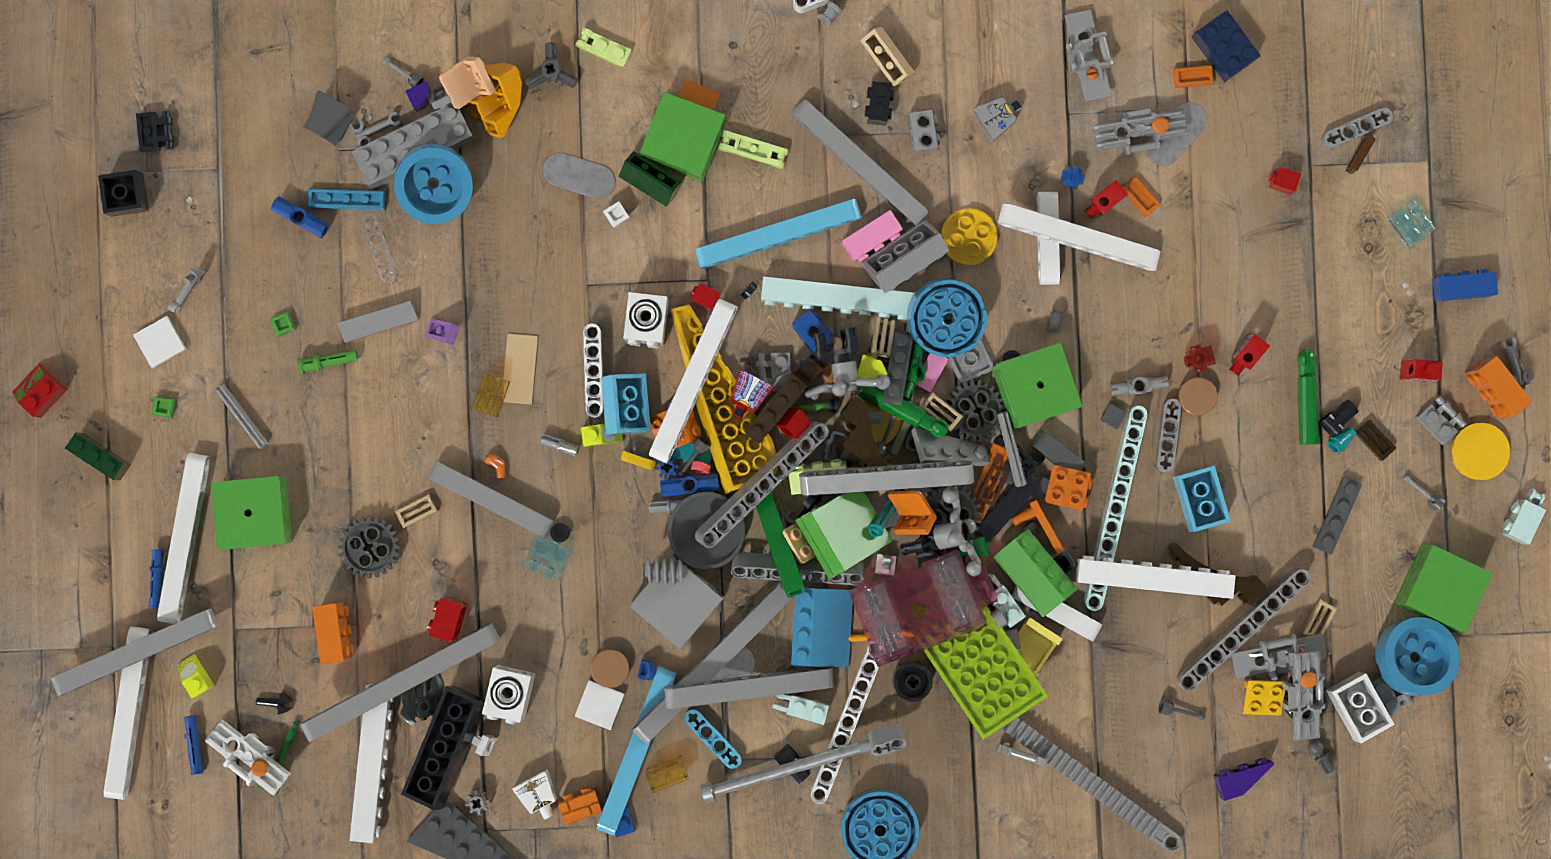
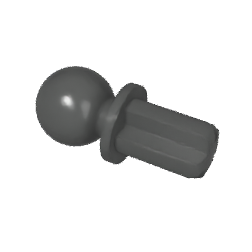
(1316, 748)

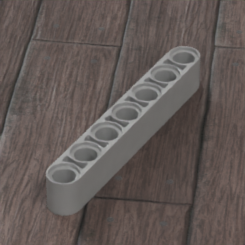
(490, 499)
(764, 567)

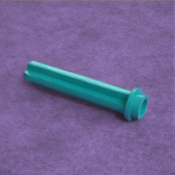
(877, 527)

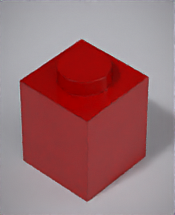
(1284, 180)
(705, 296)
(794, 422)

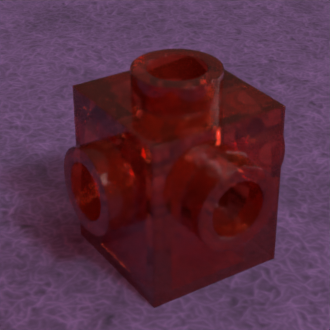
(1205, 355)

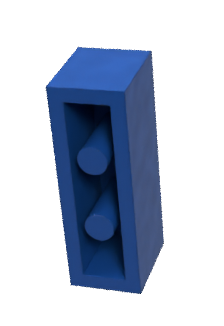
(1465, 285)

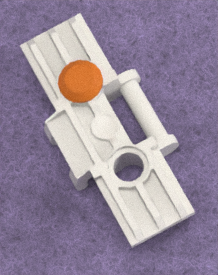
(252, 752)

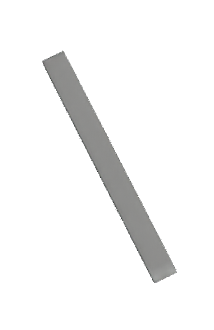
(716, 658)
(399, 682)

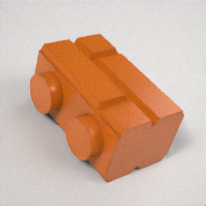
(580, 805)

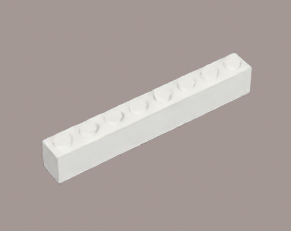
(1155, 578)
(371, 773)

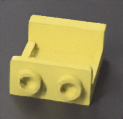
(1036, 644)

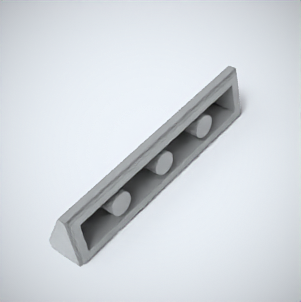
(378, 321)

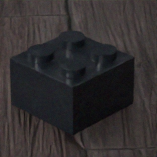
(123, 193)

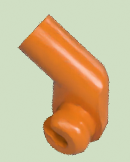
(498, 463)

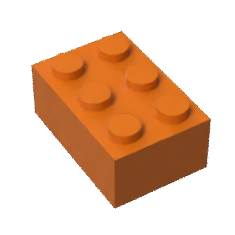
(1498, 387)
(333, 633)

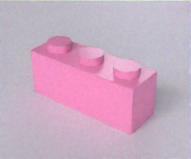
(872, 236)

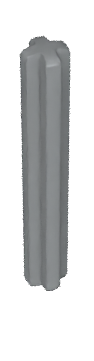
(241, 416)
(1011, 448)

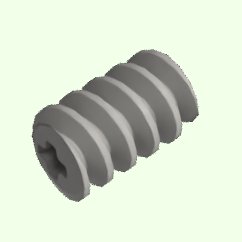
(663, 571)

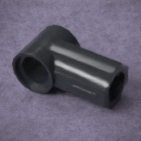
(1335, 420)
(788, 754)

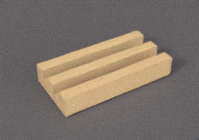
(885, 323)
(928, 401)
(431, 503)
(1305, 631)

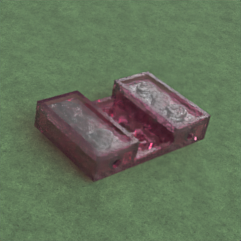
(951, 603)

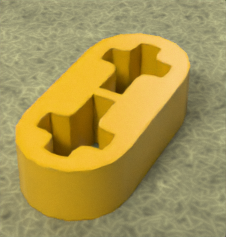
(637, 460)

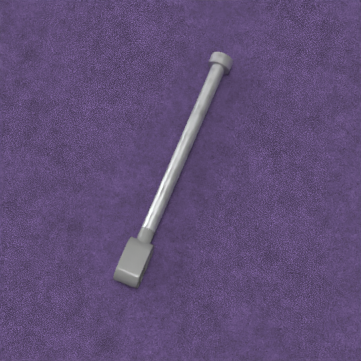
(878, 742)

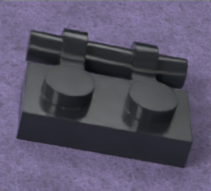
(148, 131)

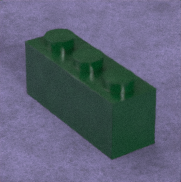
(649, 178)
(97, 456)

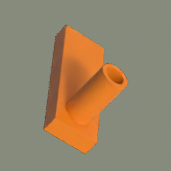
(1036, 511)

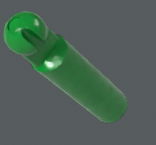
(1307, 398)
(907, 411)

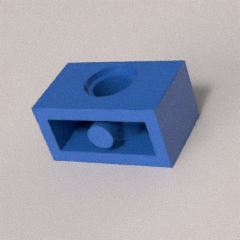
(807, 321)

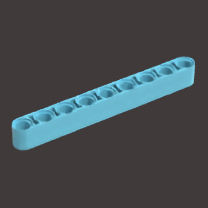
(778, 233)
(632, 759)

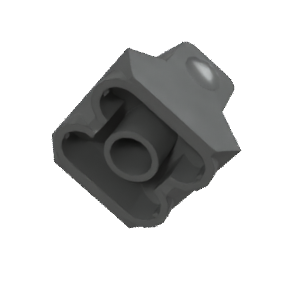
(328, 118)

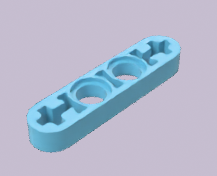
(715, 736)

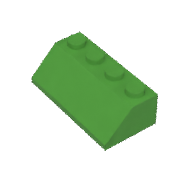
(1035, 573)

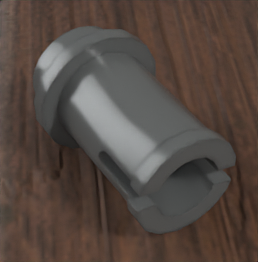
(1055, 320)

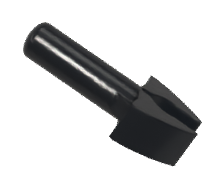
(809, 503)
(276, 702)

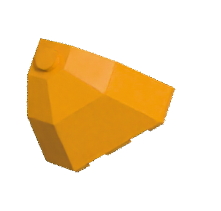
(500, 107)

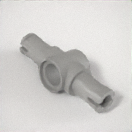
(1147, 382)

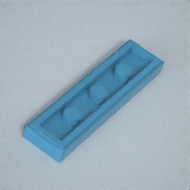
(346, 199)

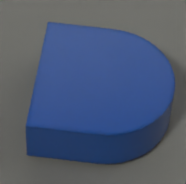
(647, 670)

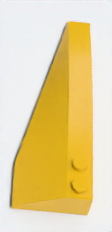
(733, 451)

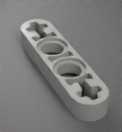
(1355, 125)
(1166, 435)

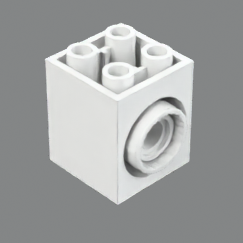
(646, 332)
(502, 705)

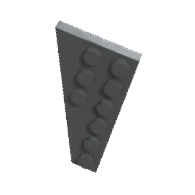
(456, 836)

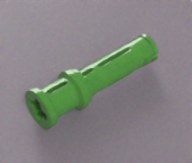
(319, 362)

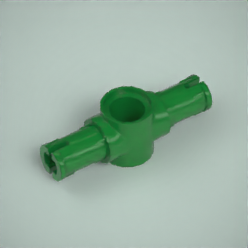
(915, 372)

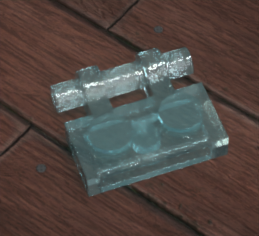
(1407, 227)
(550, 552)

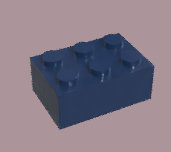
(1225, 46)

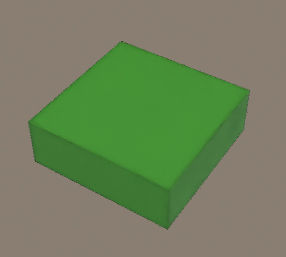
(282, 324)
(163, 407)

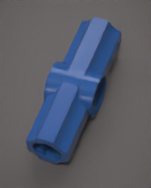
(290, 211)
(702, 484)

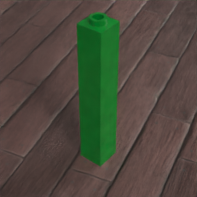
(779, 546)

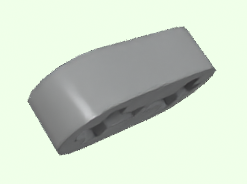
(999, 619)

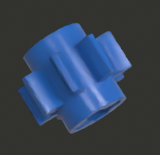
(1072, 177)
(671, 471)

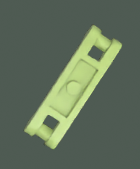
(753, 149)

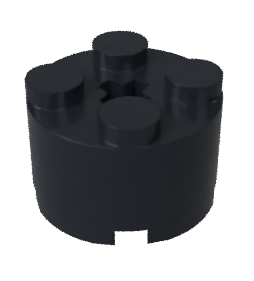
(921, 687)

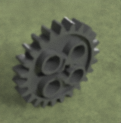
(990, 404)
(965, 503)
(354, 556)

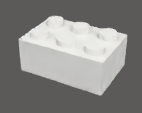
(1360, 707)

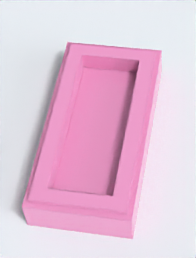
(933, 369)

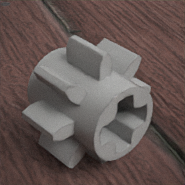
(471, 804)

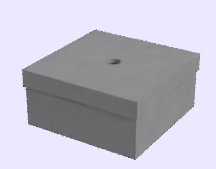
(677, 608)

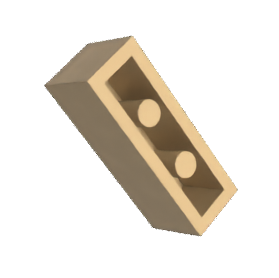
(887, 56)

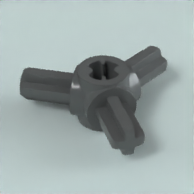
(549, 62)

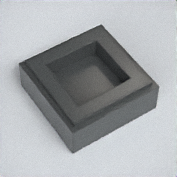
(1113, 416)

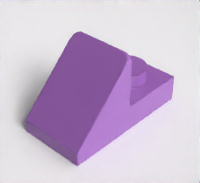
(442, 331)

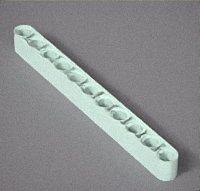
(1113, 497)

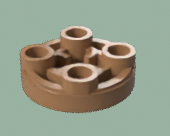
(1197, 396)
(610, 668)

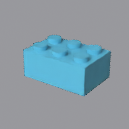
(625, 404)
(1201, 499)

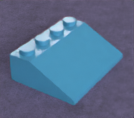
(822, 628)

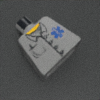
(996, 117)

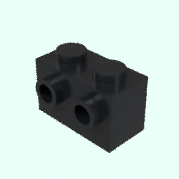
(878, 109)

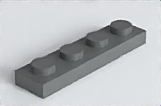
(898, 368)
(1337, 515)

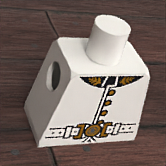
(537, 794)

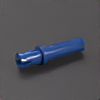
(156, 577)
(192, 736)

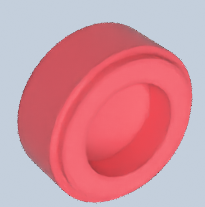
(700, 468)

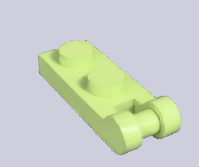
(604, 48)

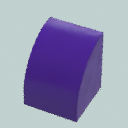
(419, 96)

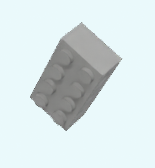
(905, 256)

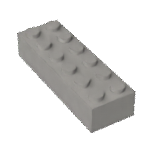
(380, 157)

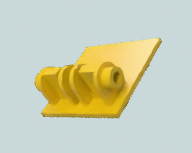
(1263, 697)

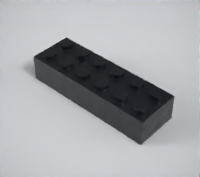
(444, 748)

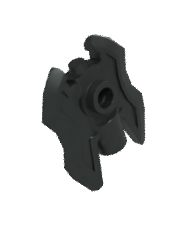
(422, 701)

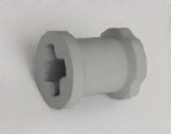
(829, 13)

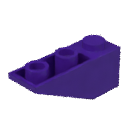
(1240, 780)

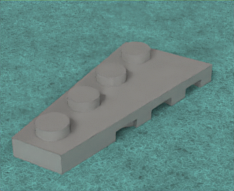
(947, 448)

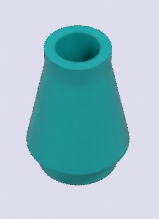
(1341, 440)

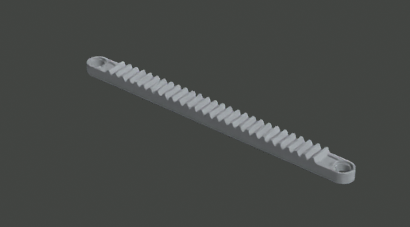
(1092, 784)

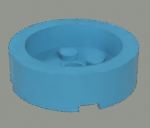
(429, 203)
(927, 312)
(1436, 655)
(879, 808)

